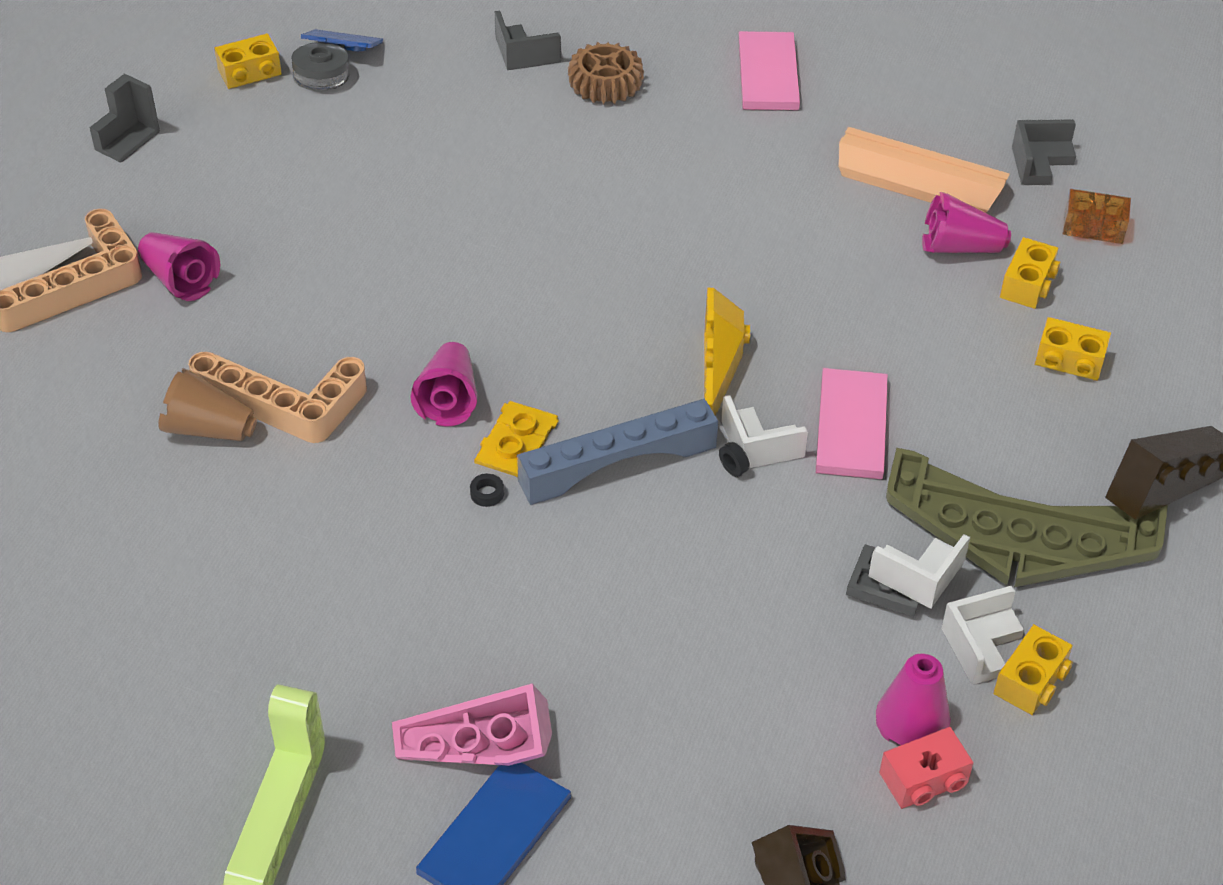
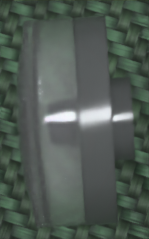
(320, 66)

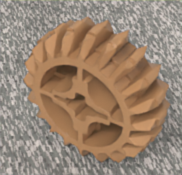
(605, 72)

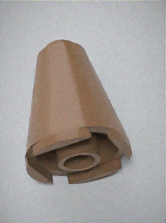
(204, 410)

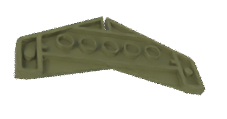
(1004, 529)

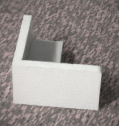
(761, 445)
(922, 578)
(976, 628)

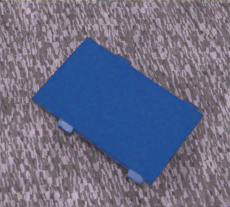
(350, 41)

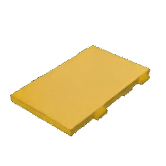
(515, 432)

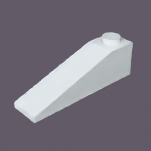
(32, 263)

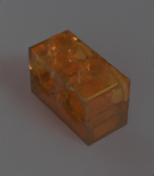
(1096, 216)

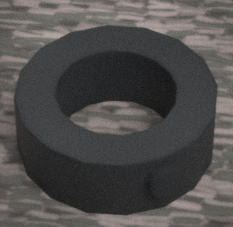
(734, 459)
(486, 499)

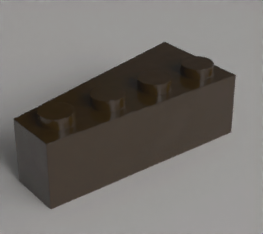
(1166, 469)

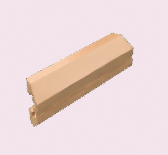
(916, 170)

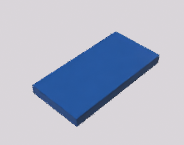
(495, 829)

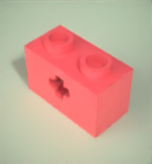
(926, 768)

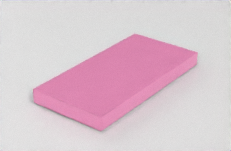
(768, 71)
(852, 423)

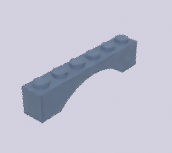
(559, 466)

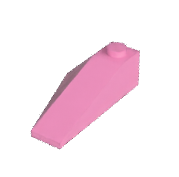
(486, 730)

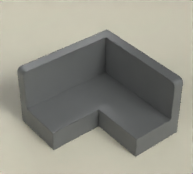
(525, 51)
(130, 119)
(1042, 145)

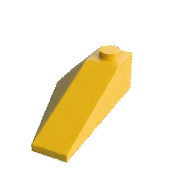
(722, 345)

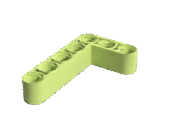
(284, 789)

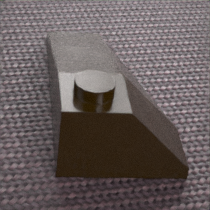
(799, 857)

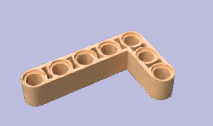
(77, 283)
(283, 407)

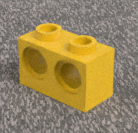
(248, 61)
(1030, 273)
(1072, 348)
(1036, 661)

